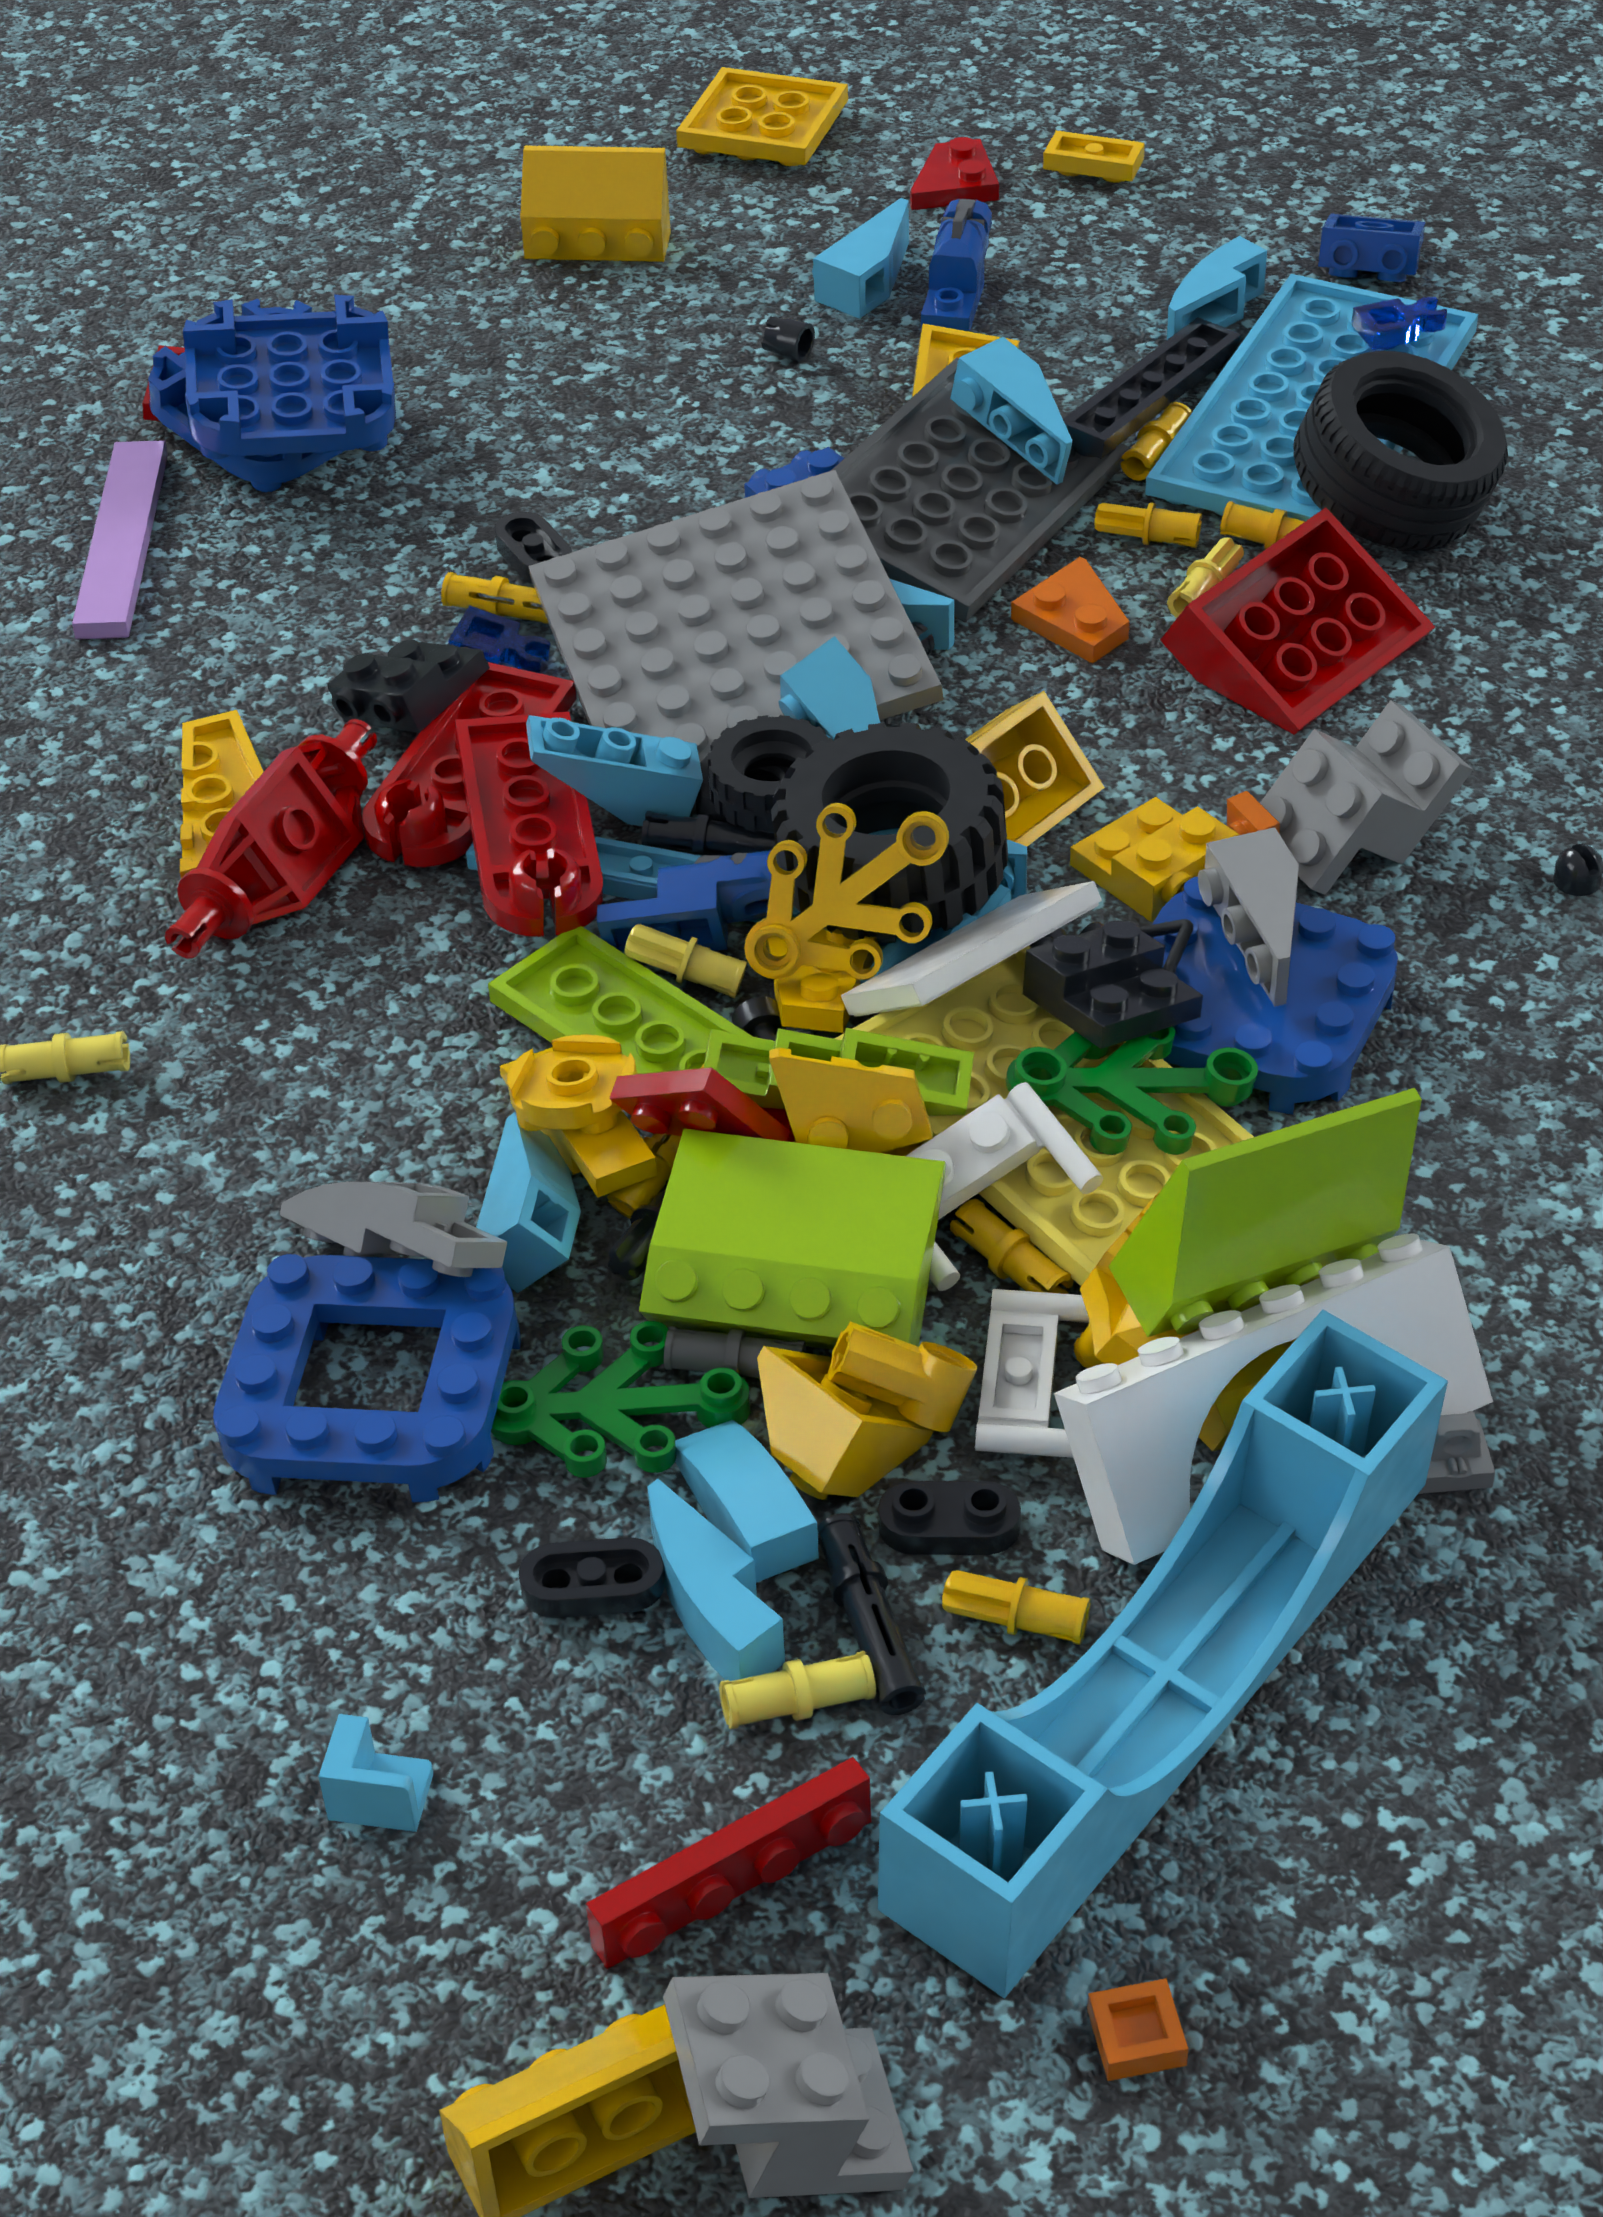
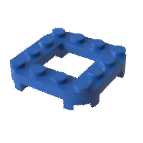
(427, 1448)

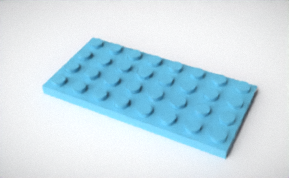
(1246, 423)

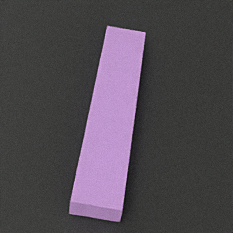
(120, 540)

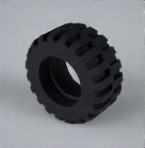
(884, 780)

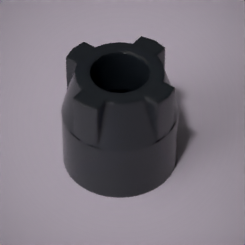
(789, 338)

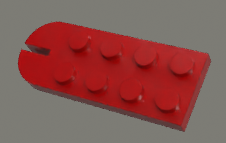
(423, 797)
(526, 830)

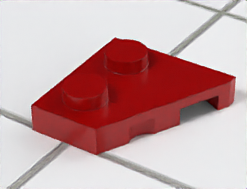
(955, 172)
(693, 1101)

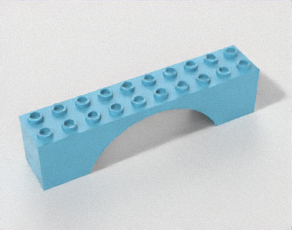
(1045, 1797)

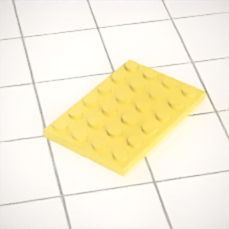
(1038, 1196)

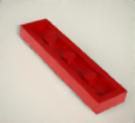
(728, 1863)

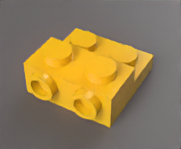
(1148, 854)

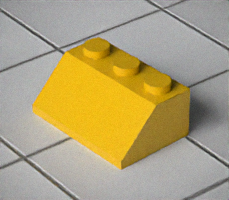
(595, 203)
(1038, 767)
(569, 2117)

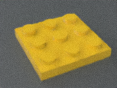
(762, 116)

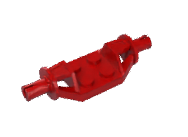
(277, 840)

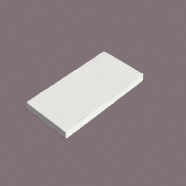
(971, 950)

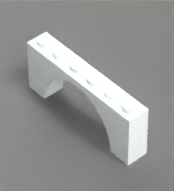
(1141, 1419)

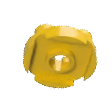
(569, 1084)

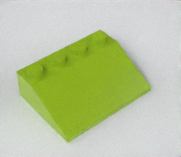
(1269, 1213)
(792, 1240)

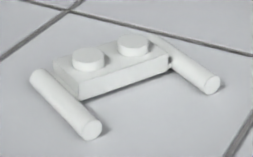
(990, 1146)
(1021, 1372)

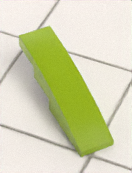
(940, 1070)

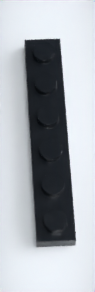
(1149, 387)

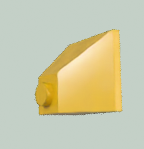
(828, 1432)

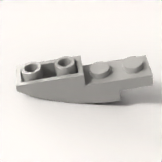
(396, 1220)

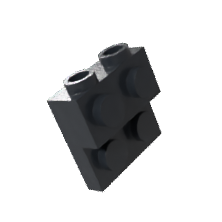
(406, 686)
(1108, 983)

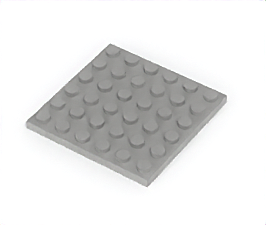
(708, 611)

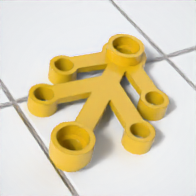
(837, 901)

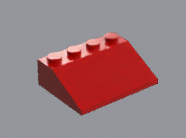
(1297, 625)

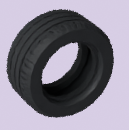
(1380, 490)

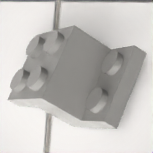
(1363, 795)
(786, 2084)

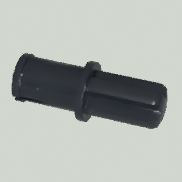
(631, 1250)

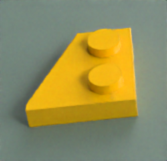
(850, 1104)

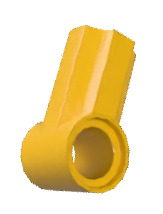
(919, 1382)

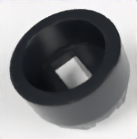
(1578, 870)

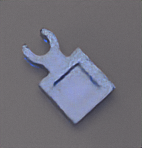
(1393, 323)
(500, 640)

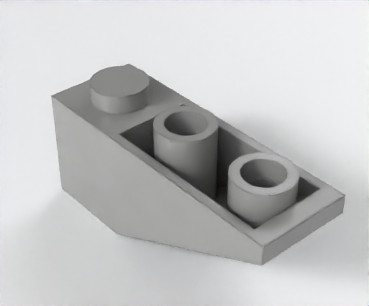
(1254, 891)

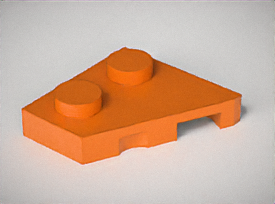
(1073, 612)

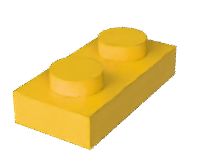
(1093, 156)

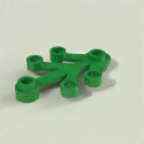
(1052, 1075)
(533, 1406)

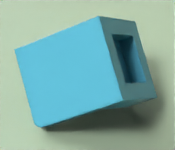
(370, 1785)

